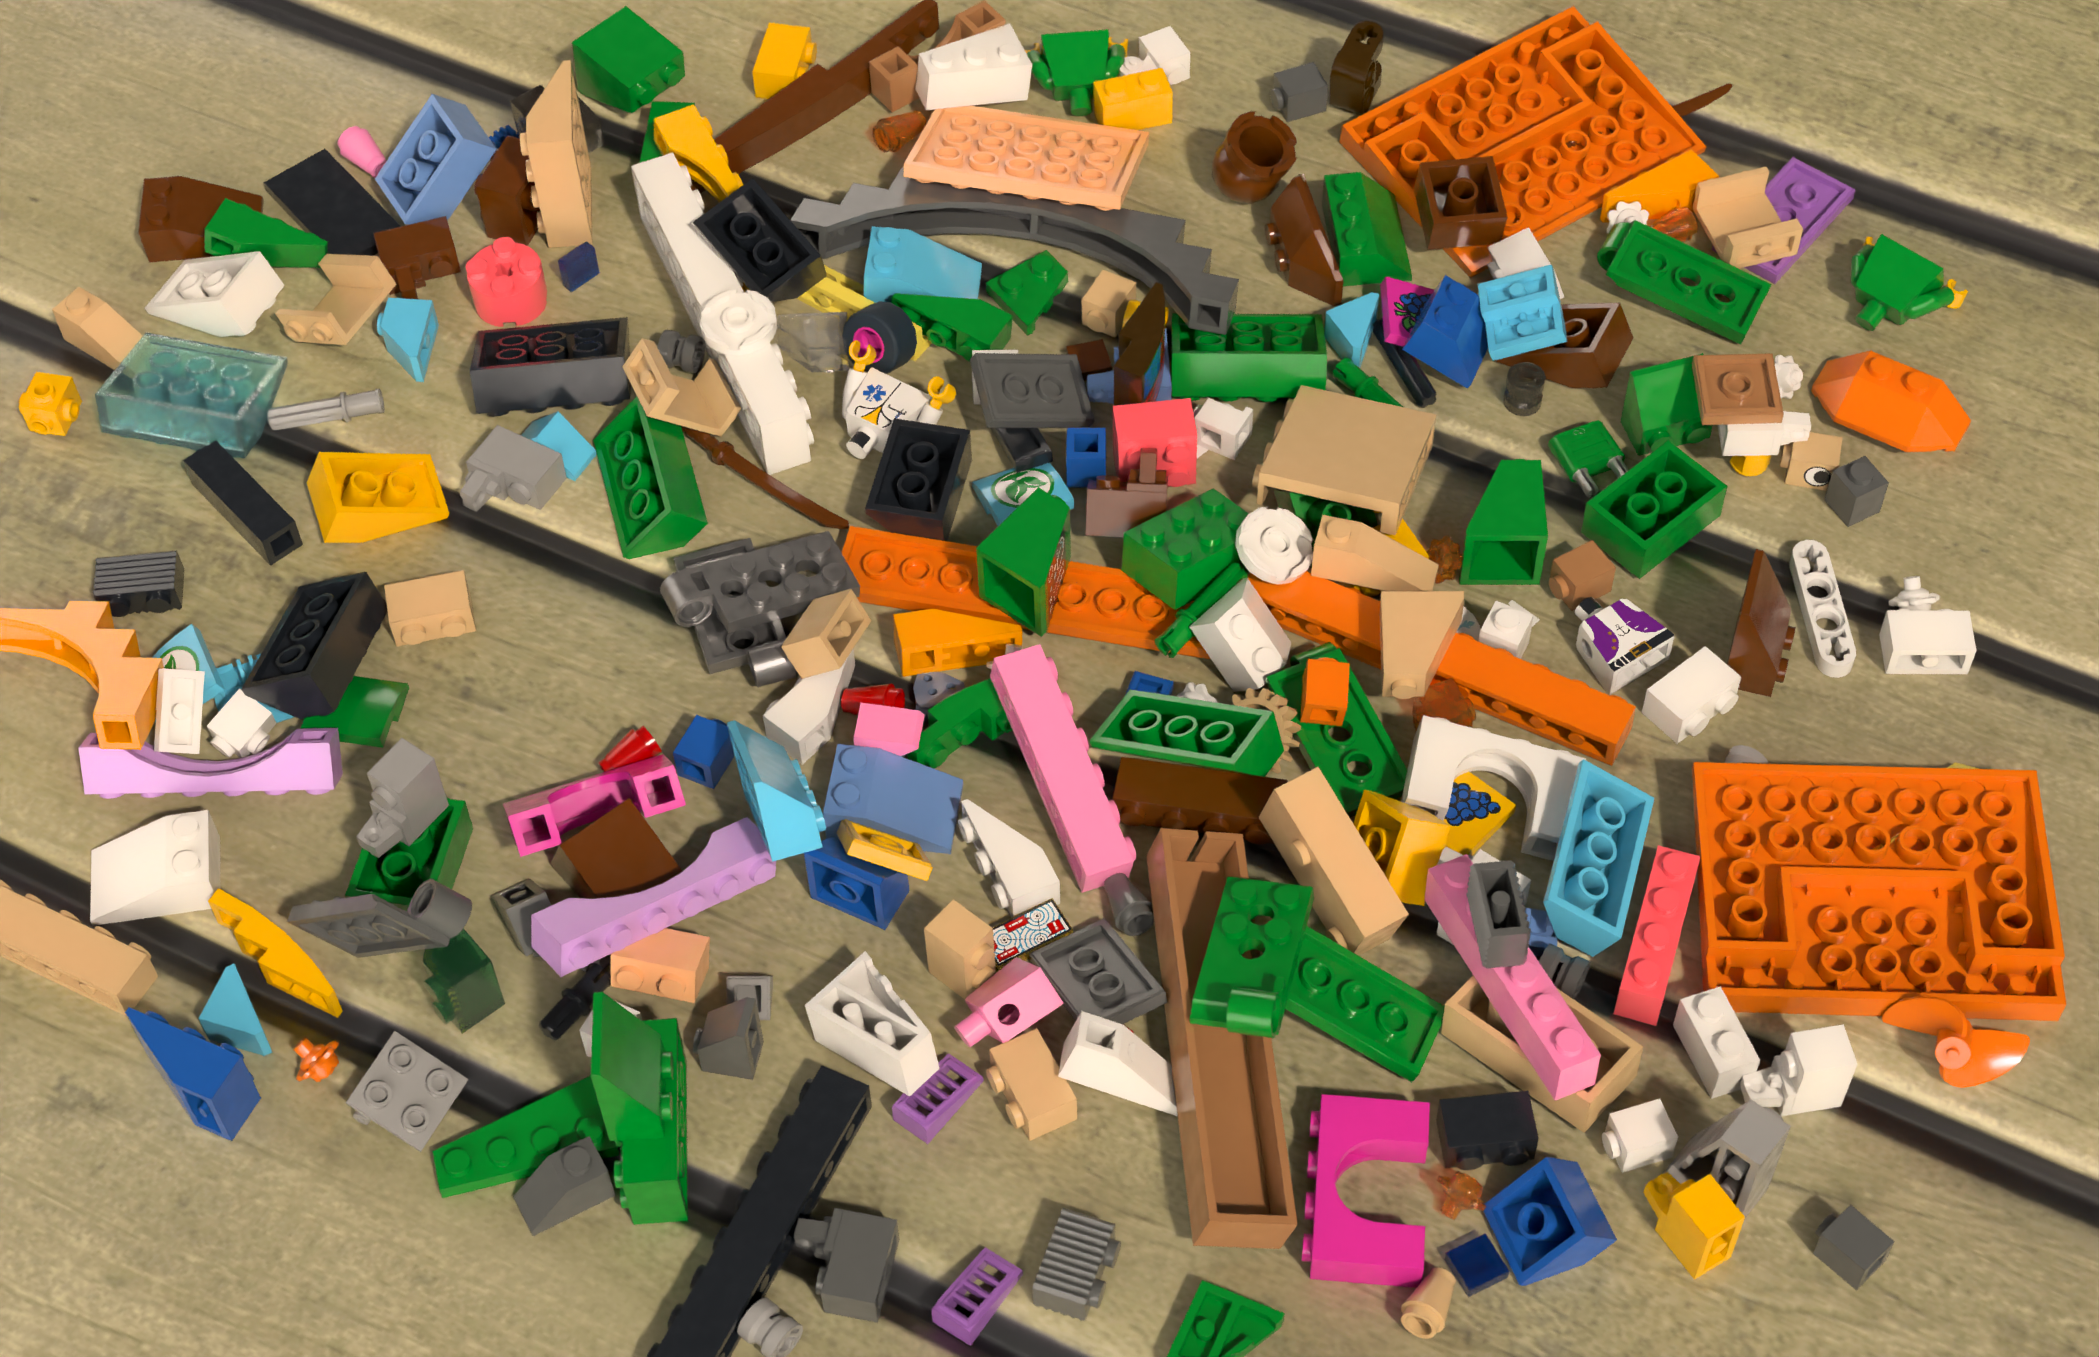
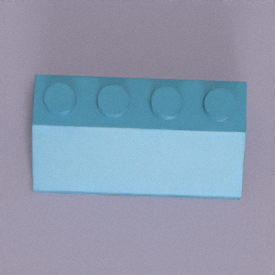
(776, 794)
(1597, 859)

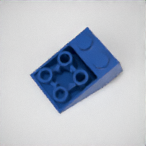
(204, 1077)

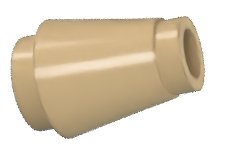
(1429, 1304)

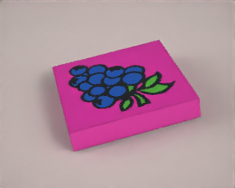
(1401, 308)

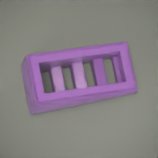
(927, 1127)
(969, 1328)

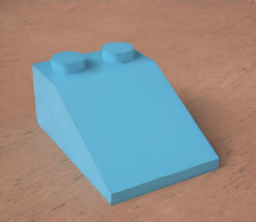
(917, 266)

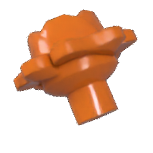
(316, 1060)

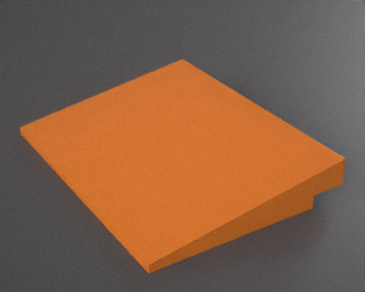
(1522, 108)
(1825, 926)

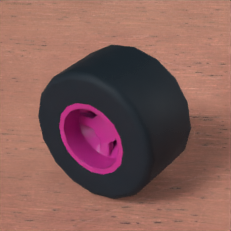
(885, 329)

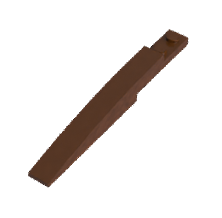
(820, 94)

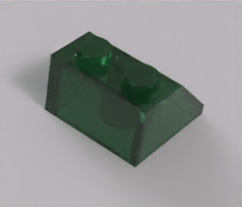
(462, 982)

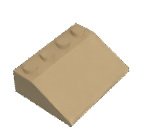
(559, 162)

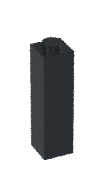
(243, 502)

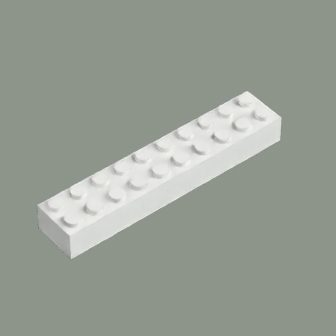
(765, 392)

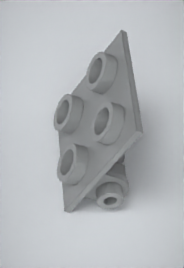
(406, 1091)

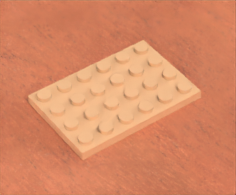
(1028, 156)

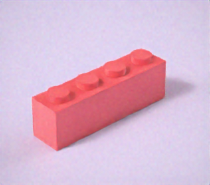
(1656, 935)

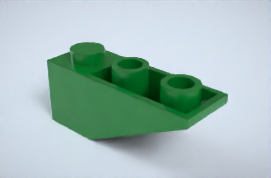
(243, 230)
(958, 322)

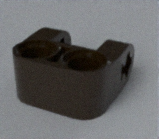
(1355, 69)

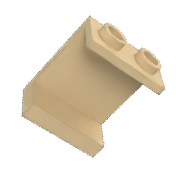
(1743, 220)
(357, 291)
(698, 404)

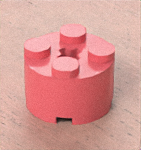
(507, 283)

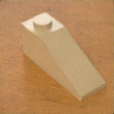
(95, 327)
(1366, 558)

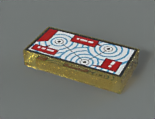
(1029, 932)

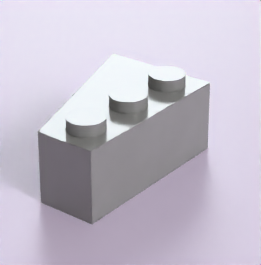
(1737, 1152)

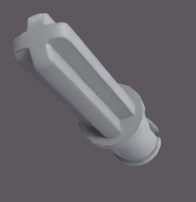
(326, 410)

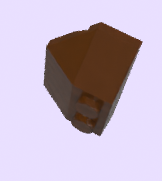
(1302, 244)

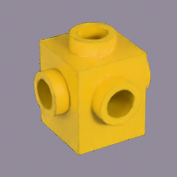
(50, 404)

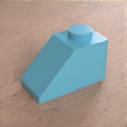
(409, 333)

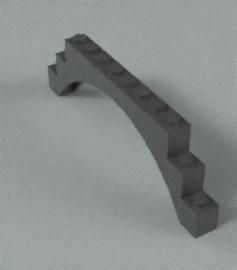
(1129, 239)

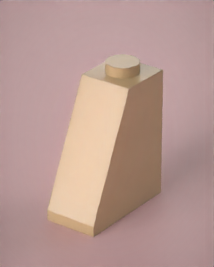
(1415, 637)

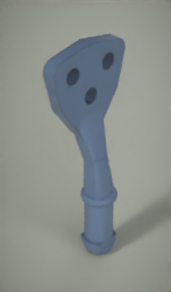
(937, 684)

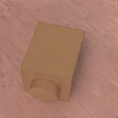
(1581, 575)

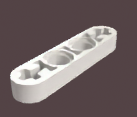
(1826, 607)

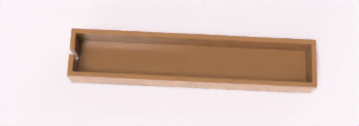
(1221, 1079)

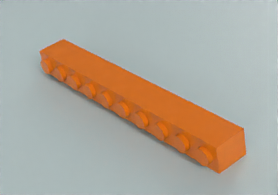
(1490, 677)

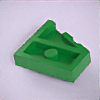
(1028, 289)
(1223, 1324)

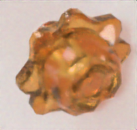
(1447, 556)
(1460, 1193)

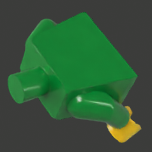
(1073, 62)
(1898, 284)

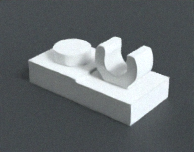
(179, 711)

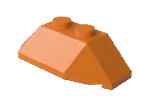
(1891, 403)

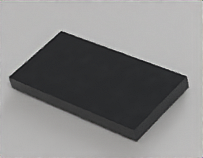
(331, 205)

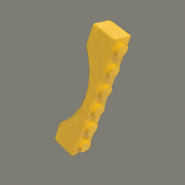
(692, 144)

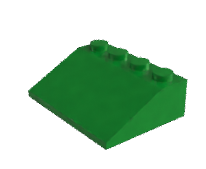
(1256, 358)

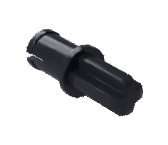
(574, 1003)

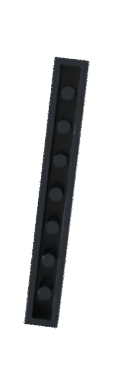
(766, 1217)

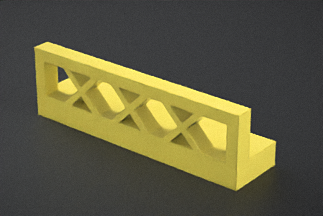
(843, 294)

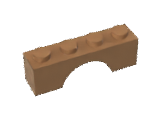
(895, 72)

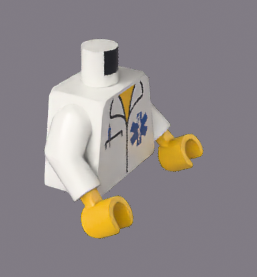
(876, 399)

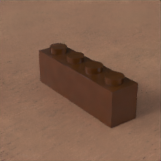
(1192, 798)

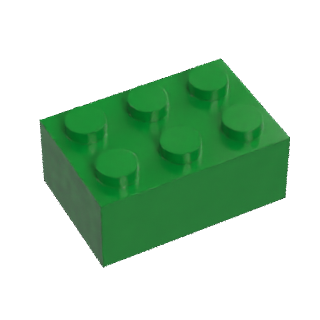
(1653, 509)
(1184, 548)
(404, 868)

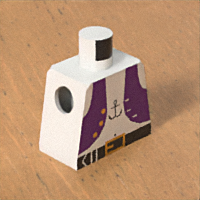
(1620, 642)

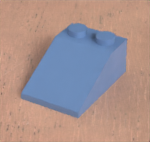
(893, 797)

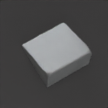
(753, 987)

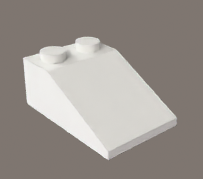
(218, 293)
(156, 870)

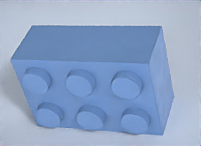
(435, 161)

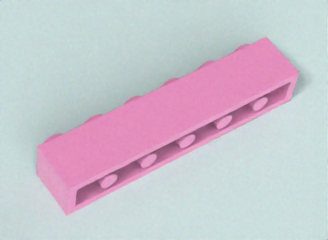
(1061, 767)
(1520, 993)

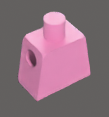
(1008, 1003)

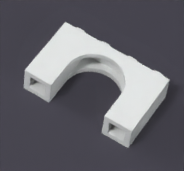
(1541, 774)

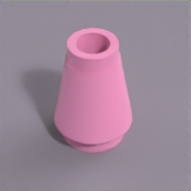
(361, 149)

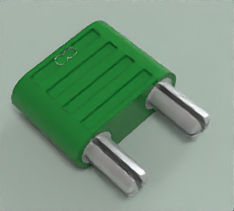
(1586, 453)

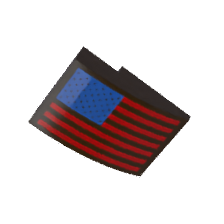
(1141, 351)

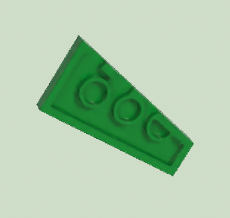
(522, 1141)

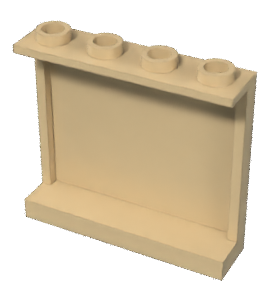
(1348, 452)

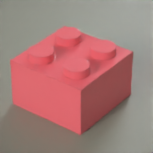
(1158, 425)

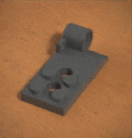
(376, 927)

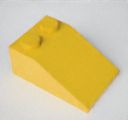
(374, 494)

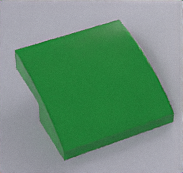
(364, 711)

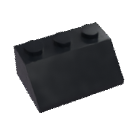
(761, 244)
(920, 479)

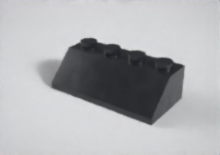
(317, 646)

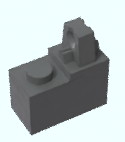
(857, 1257)

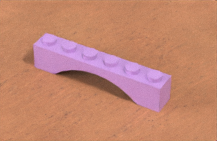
(302, 761)
(588, 929)

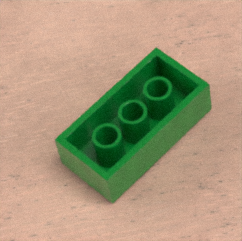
(656, 1170)

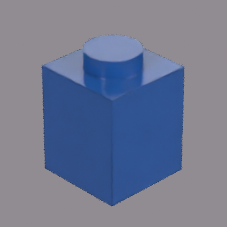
(1085, 455)
(704, 752)

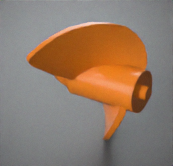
(1964, 1053)

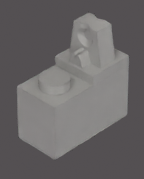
(514, 468)
(404, 799)

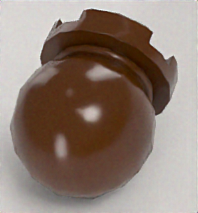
(1253, 157)

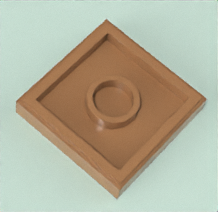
(1737, 389)

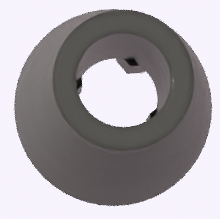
(1129, 906)

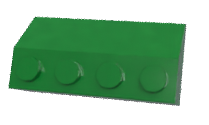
(649, 483)
(1192, 733)

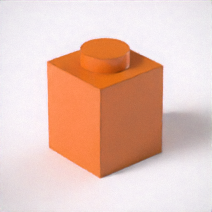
(1325, 692)

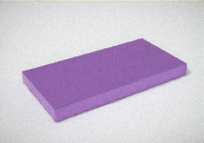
(1812, 199)

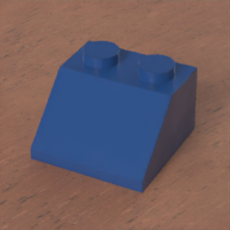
(1450, 332)
(854, 884)
(1548, 1221)

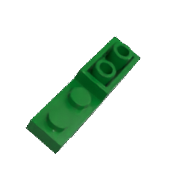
(959, 721)

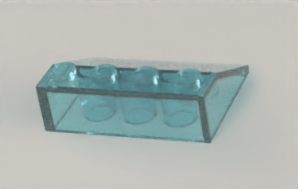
(190, 394)

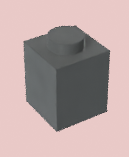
(1299, 92)
(1856, 491)
(1852, 1246)

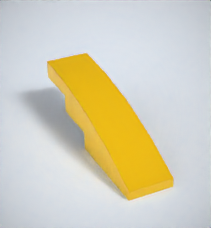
(277, 954)

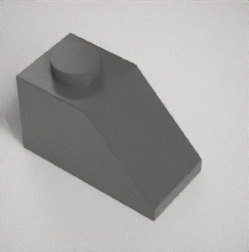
(516, 908)
(731, 1040)
(564, 1186)

